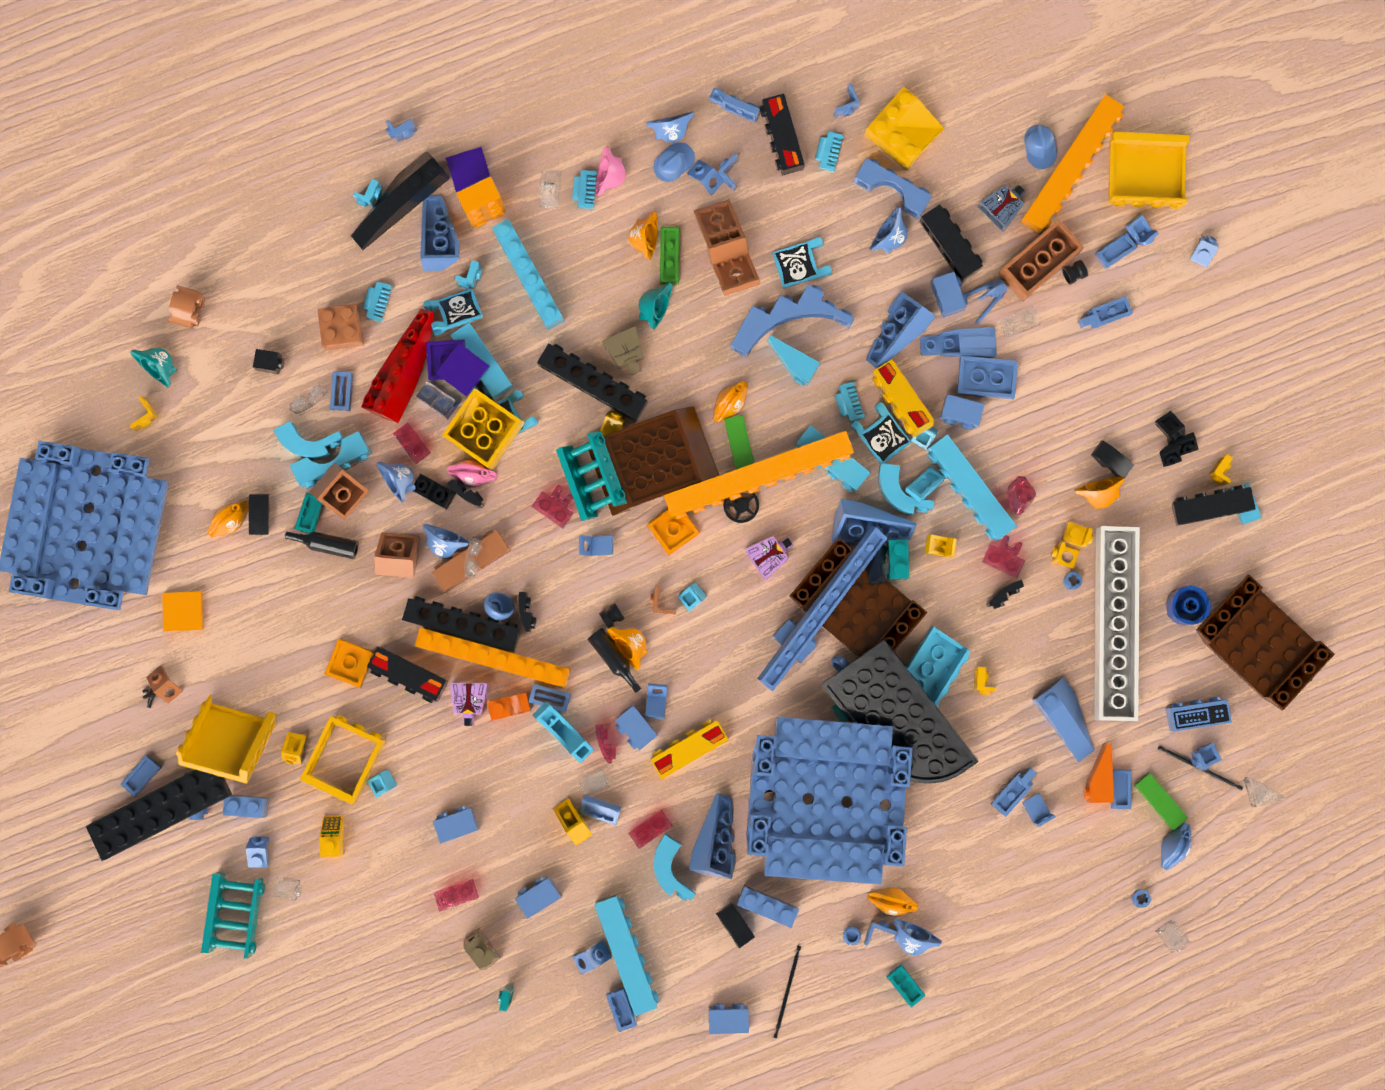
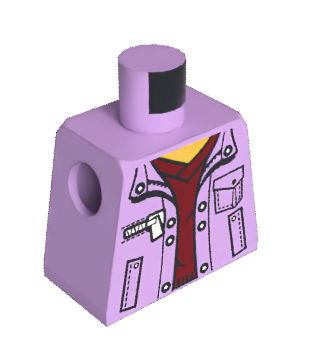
(769, 555)
(469, 700)

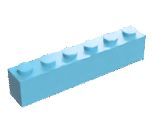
(528, 274)
(971, 488)
(626, 955)

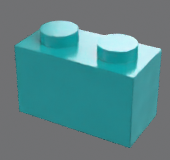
(898, 559)

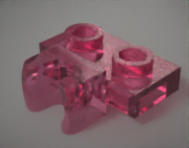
(554, 507)
(1004, 557)

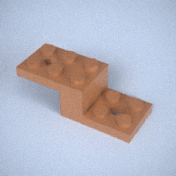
(727, 247)

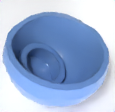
(498, 606)

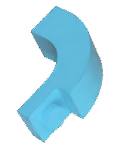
(291, 440)
(890, 489)
(563, 732)
(662, 866)

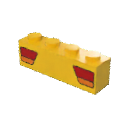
(903, 398)
(689, 749)

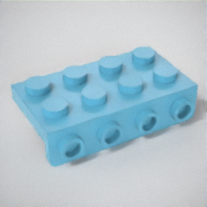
(937, 663)

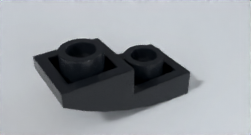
(1172, 452)
(1111, 458)
(434, 491)
(471, 497)
(259, 514)
(878, 568)
(1000, 597)
(527, 618)
(735, 925)

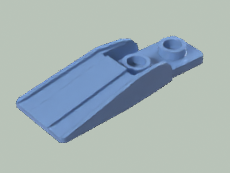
(961, 342)

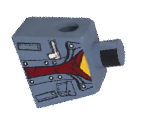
(1002, 206)

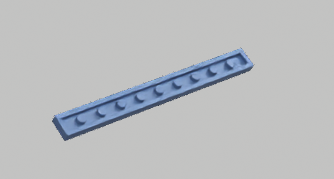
(822, 608)

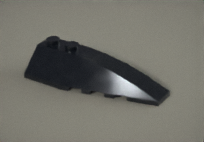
(401, 197)

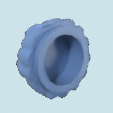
(839, 662)
(851, 935)

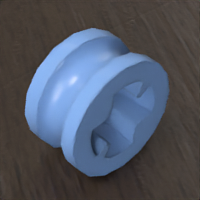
(1078, 578)
(1139, 893)

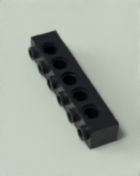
(554, 352)
(413, 615)

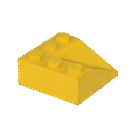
(904, 129)
(483, 429)

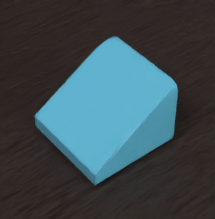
(925, 438)
(692, 596)
(382, 783)

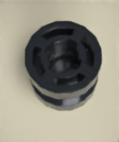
(1074, 272)
(611, 616)

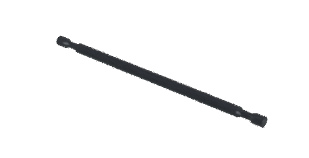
(1206, 771)
(787, 992)

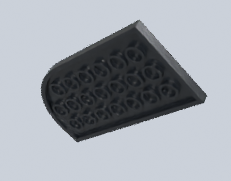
(885, 693)

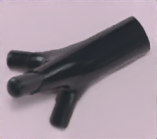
(150, 694)

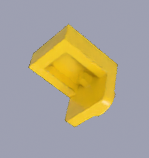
(940, 546)

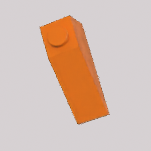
(1100, 781)

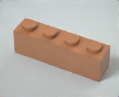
(452, 572)

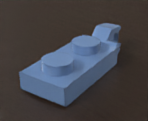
(734, 105)
(1107, 313)
(1013, 792)

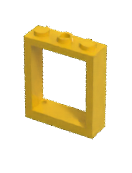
(327, 787)

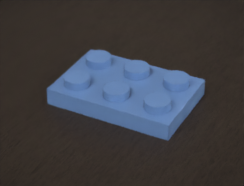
(987, 377)

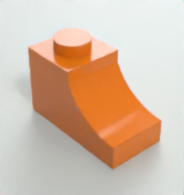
(508, 706)

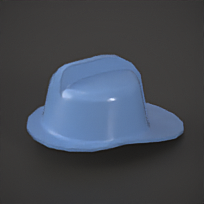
(1040, 146)
(674, 162)

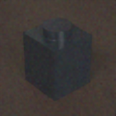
(268, 361)

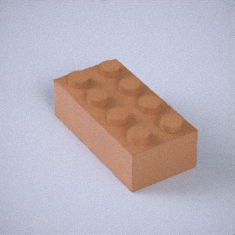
(1041, 260)

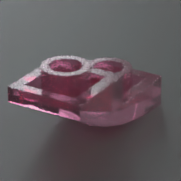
(411, 443)
(606, 749)
(650, 829)
(456, 895)

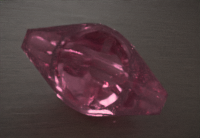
(1020, 495)

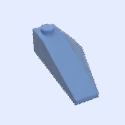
(438, 236)
(904, 324)
(855, 519)
(1064, 714)
(713, 847)

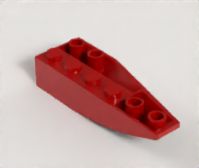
(401, 371)

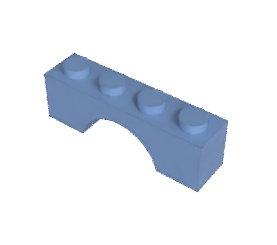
(873, 175)

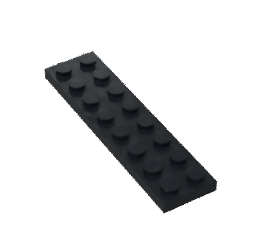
(157, 812)

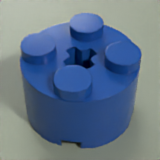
(1195, 598)

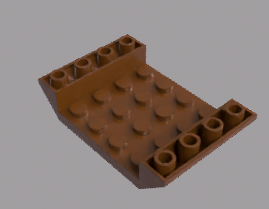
(658, 457)
(865, 611)
(1263, 644)

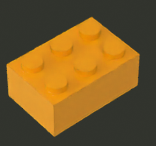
(481, 202)

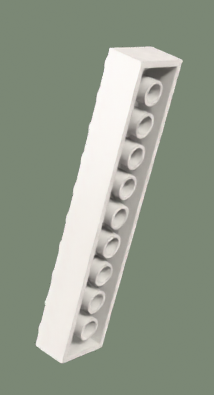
(1116, 623)

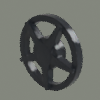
(741, 505)

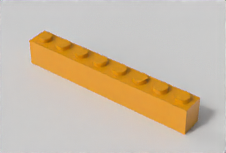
(1072, 164)
(492, 657)

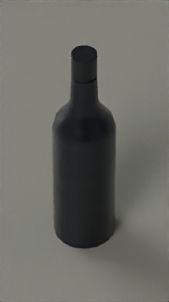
(326, 543)
(613, 657)

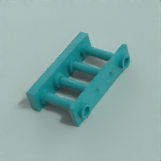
(576, 480)
(214, 922)

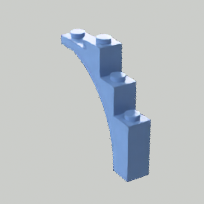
(810, 305)

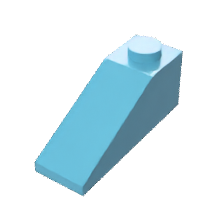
(796, 363)

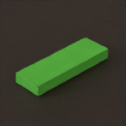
(669, 255)
(739, 441)
(1161, 801)

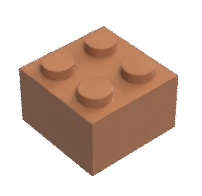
(340, 327)
(339, 491)

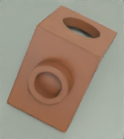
(654, 601)
(160, 683)

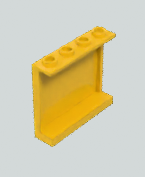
(1147, 169)
(225, 741)

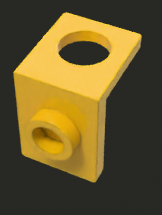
(147, 419)
(1057, 552)

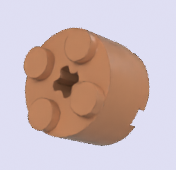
(185, 307)
(15, 943)

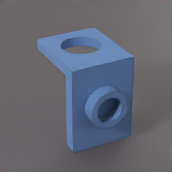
(848, 109)
(724, 168)
(704, 173)
(596, 545)
(656, 701)
(1038, 810)
(882, 926)
(592, 957)

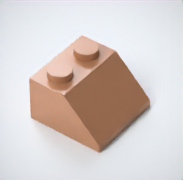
(396, 555)

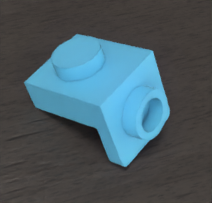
(373, 193)
(474, 273)

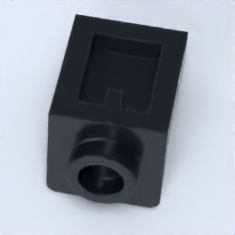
(1171, 426)

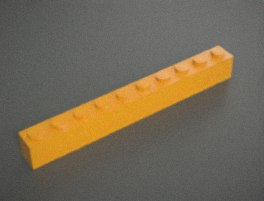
(759, 474)

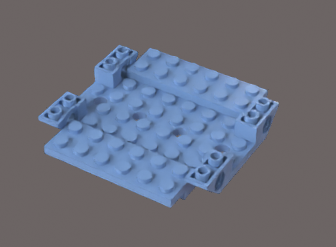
(51, 520)
(824, 836)

